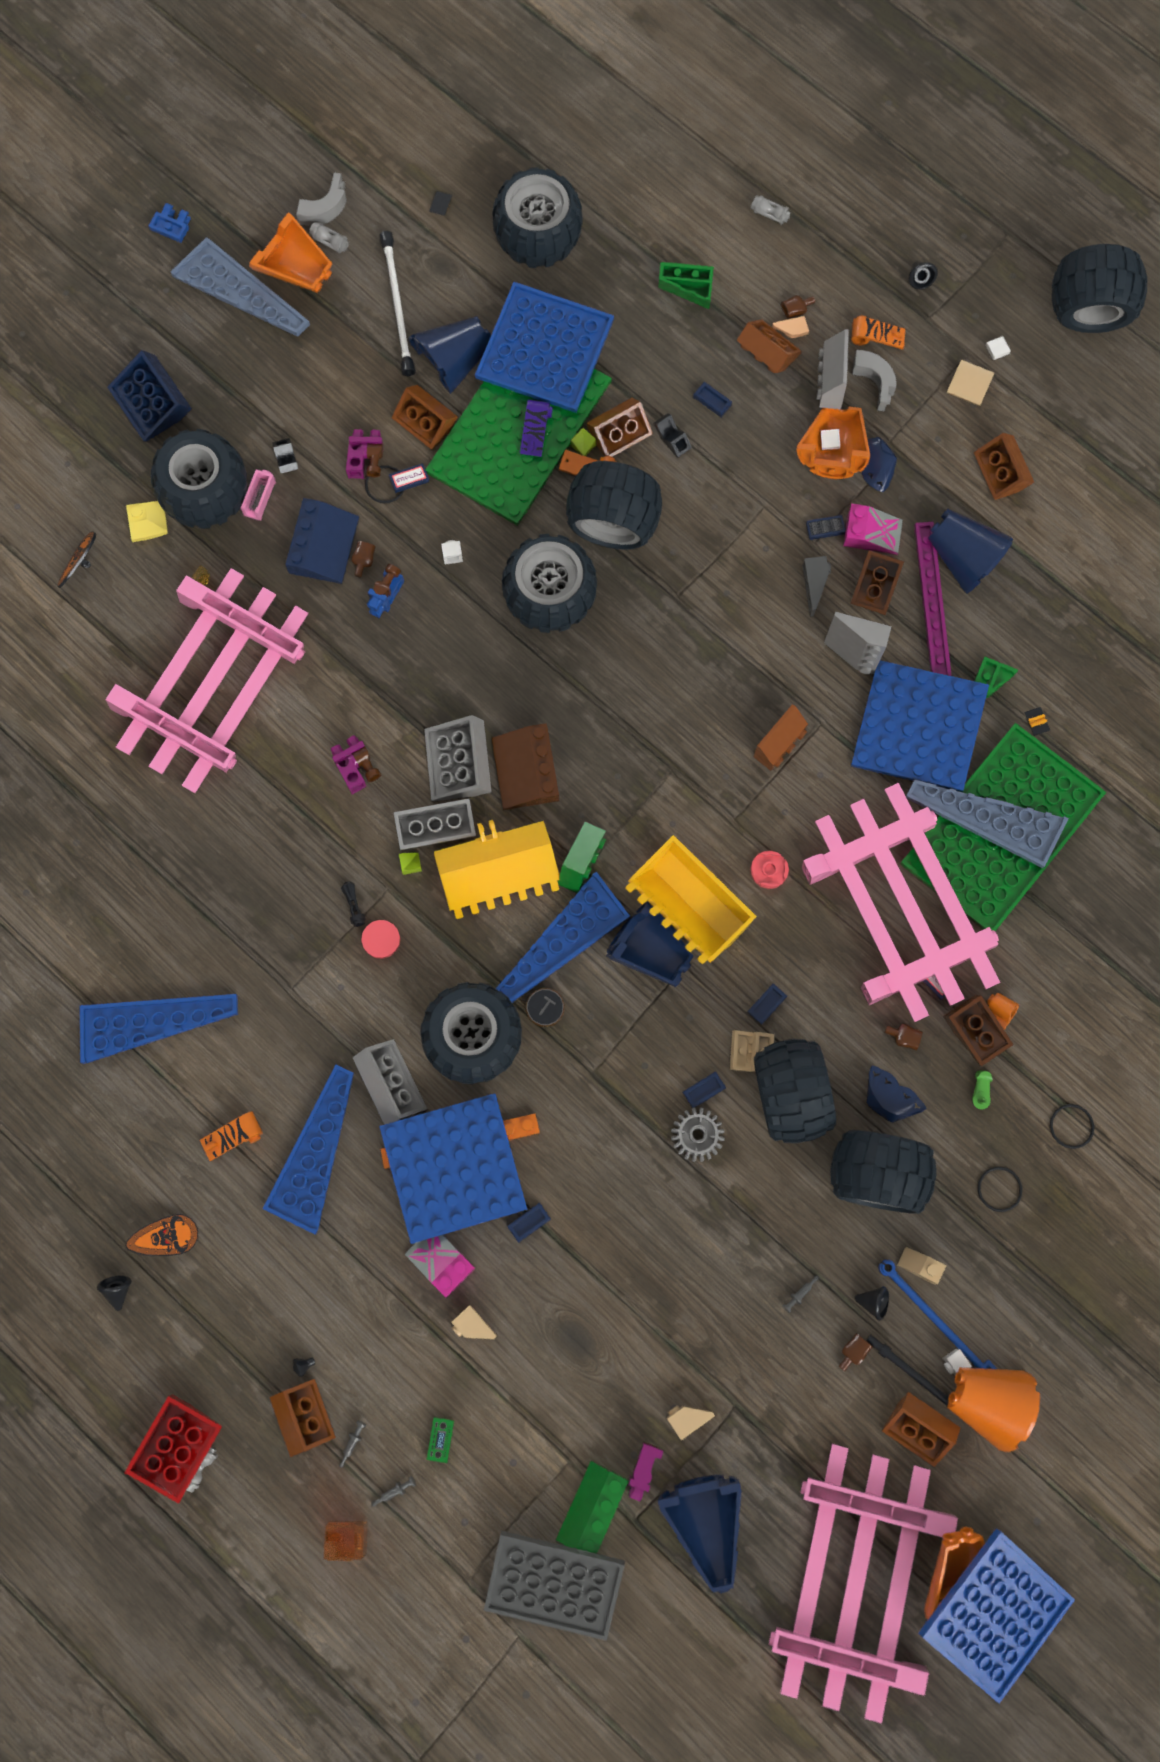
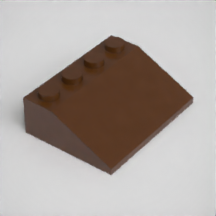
(525, 767)

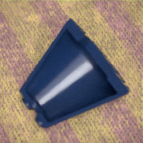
(452, 349)
(968, 547)
(650, 947)

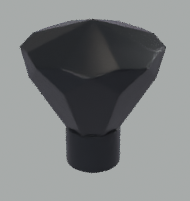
(301, 1366)

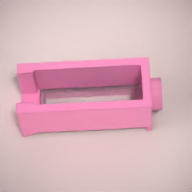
(258, 494)

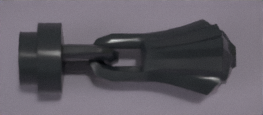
(349, 891)

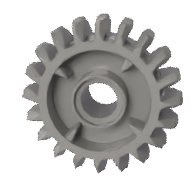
(706, 1126)

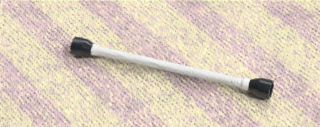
(407, 363)

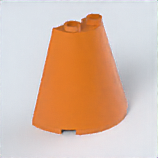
(293, 257)
(853, 450)
(996, 1404)
(954, 1557)

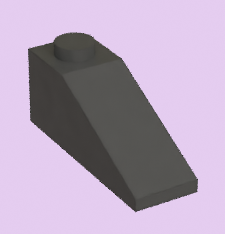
(815, 576)

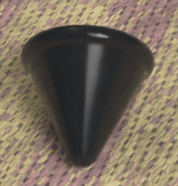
(922, 275)
(115, 1290)
(875, 1302)

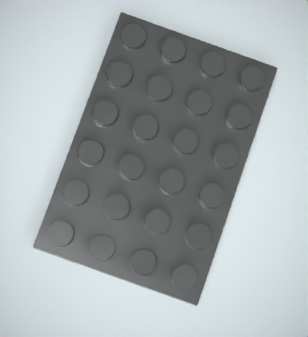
(554, 1585)

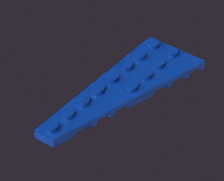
(580, 925)
(127, 1025)
(307, 1172)

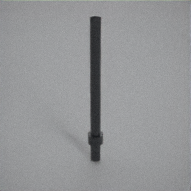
(885, 1351)

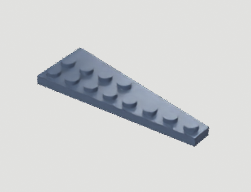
(224, 278)
(1012, 827)

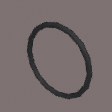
(377, 500)
(1087, 1113)
(1017, 1178)

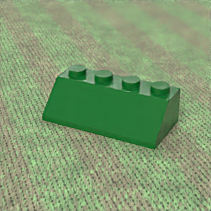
(592, 1508)

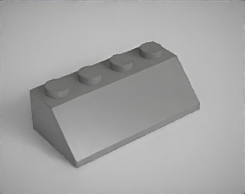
(833, 371)
(434, 824)
(389, 1082)

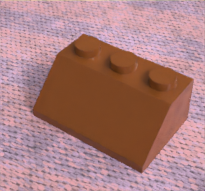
(768, 345)
(424, 416)
(620, 427)
(1003, 466)
(781, 738)
(302, 1417)
(921, 1429)

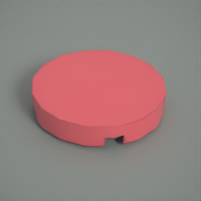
(769, 869)
(380, 939)

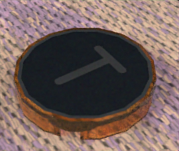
(545, 1007)

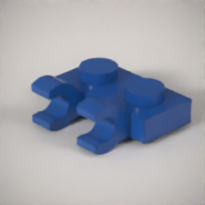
(169, 227)

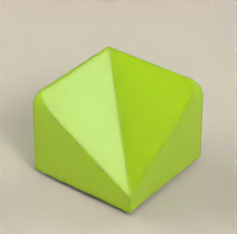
(583, 442)
(410, 863)

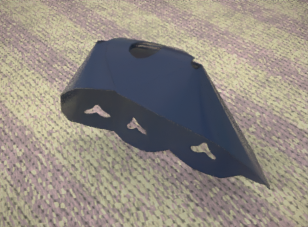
(880, 464)
(889, 1099)

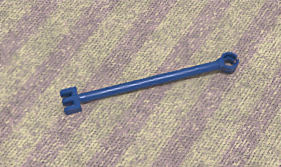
(933, 1316)

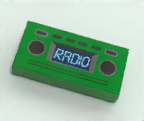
(440, 1440)

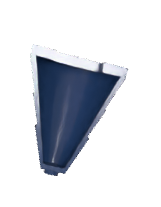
(707, 1525)

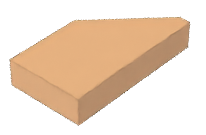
(792, 327)

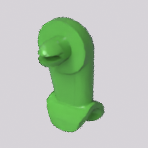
(981, 1094)

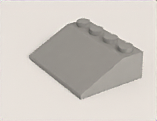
(858, 641)
(457, 759)

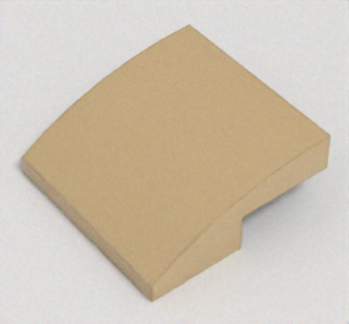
(970, 382)
(744, 1047)

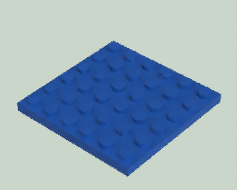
(544, 347)
(920, 725)
(453, 1168)
(997, 1616)

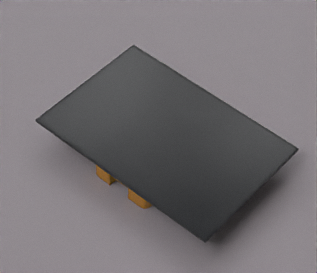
(440, 203)
(1037, 721)

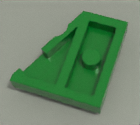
(994, 674)

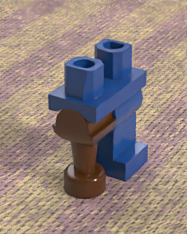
(385, 591)

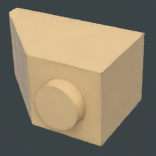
(921, 1265)
(472, 1325)
(687, 1419)

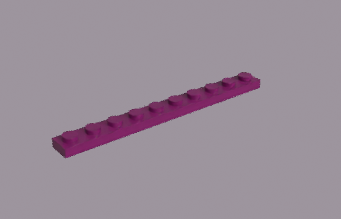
(932, 600)

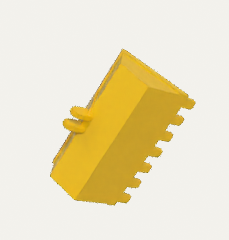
(497, 867)
(691, 900)

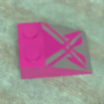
(872, 530)
(440, 1263)

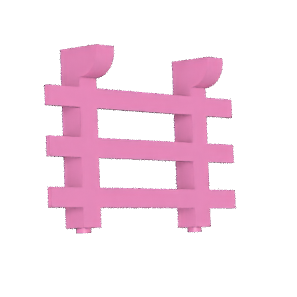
(180, 731)
(878, 842)
(840, 1655)

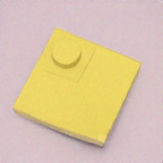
(146, 521)

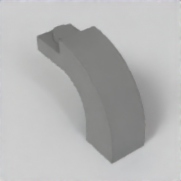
(325, 208)
(877, 369)

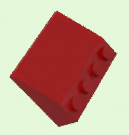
(173, 1448)

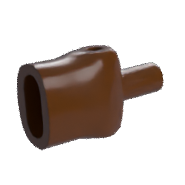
(796, 306)
(363, 556)
(905, 1036)
(855, 1352)

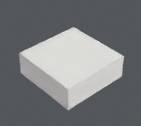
(998, 348)
(830, 439)

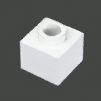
(452, 552)
(955, 1360)

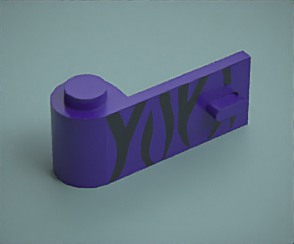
(534, 427)

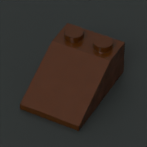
(877, 582)
(978, 1029)

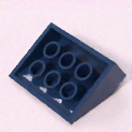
(148, 396)
(321, 541)

